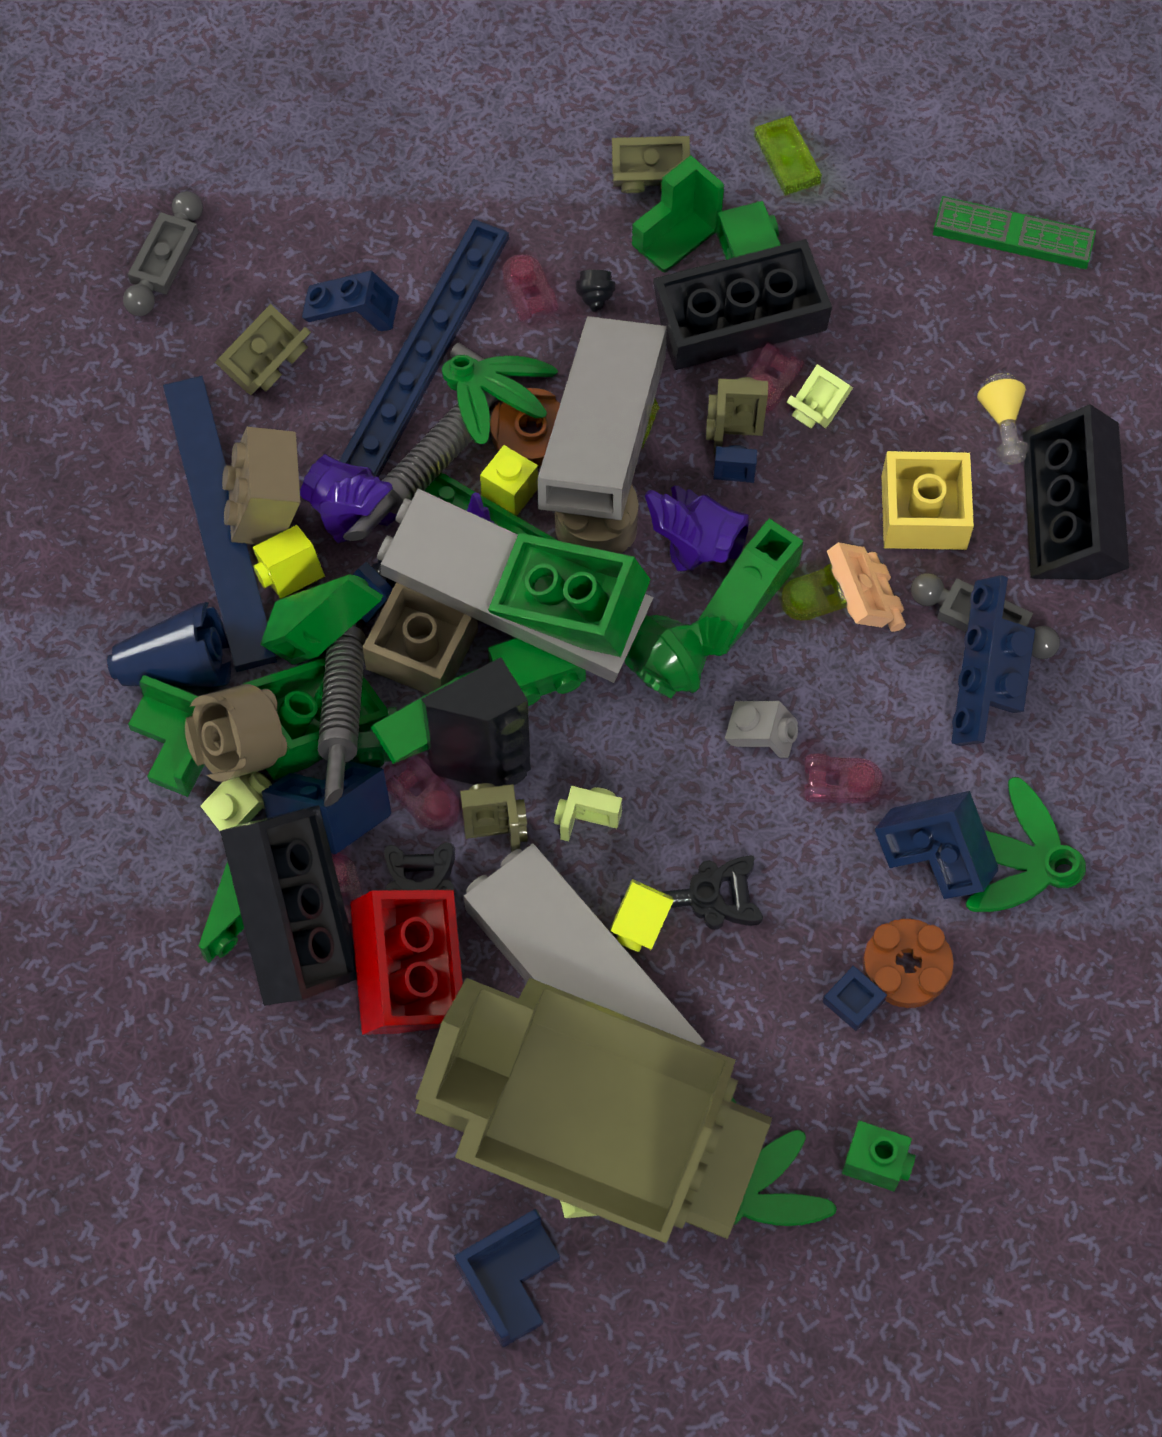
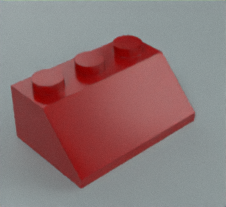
(405, 959)

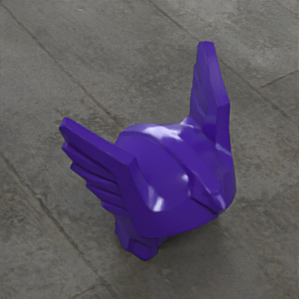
(343, 494)
(697, 527)

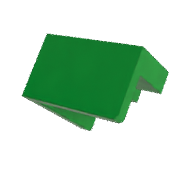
(682, 218)
(162, 718)

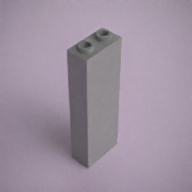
(602, 418)
(460, 563)
(562, 943)

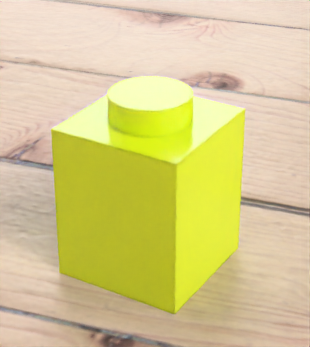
(509, 480)
(287, 562)
(640, 916)

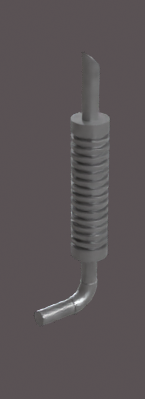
(422, 463)
(340, 707)

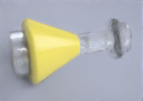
(1002, 399)

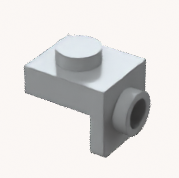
(762, 726)

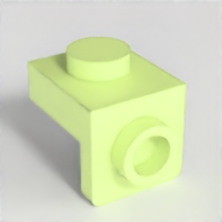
(819, 398)
(236, 800)
(591, 805)

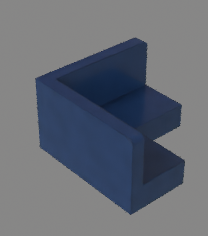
(356, 812)
(947, 835)
(499, 1266)

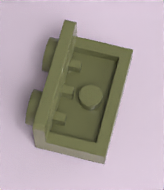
(646, 160)
(261, 350)
(736, 409)
(494, 812)

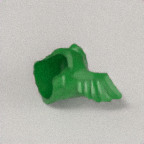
(673, 654)

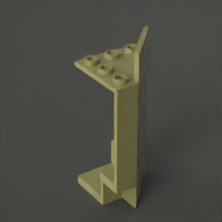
(593, 1108)

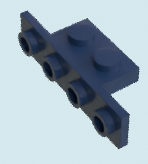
(993, 663)

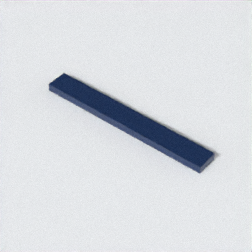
(425, 347)
(227, 560)

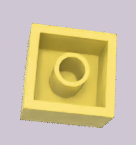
(927, 500)

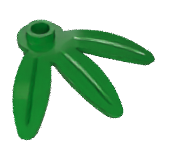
(471, 376)
(1037, 861)
(781, 1208)

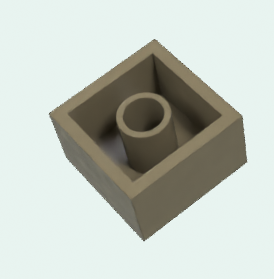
(261, 485)
(418, 640)

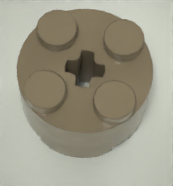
(600, 532)
(235, 732)

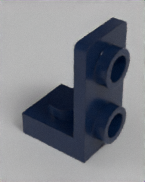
(353, 293)

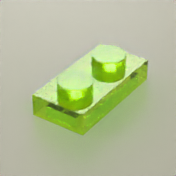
(787, 155)

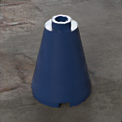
(175, 651)

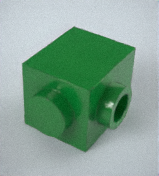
(879, 1156)

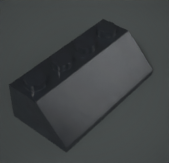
(742, 304)
(1075, 497)
(479, 728)
(290, 905)

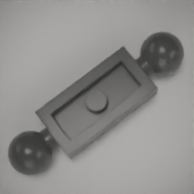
(163, 253)
(956, 606)

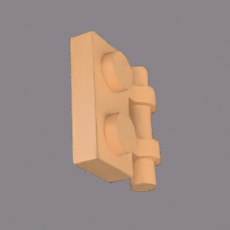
(866, 587)

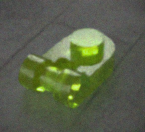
(805, 599)

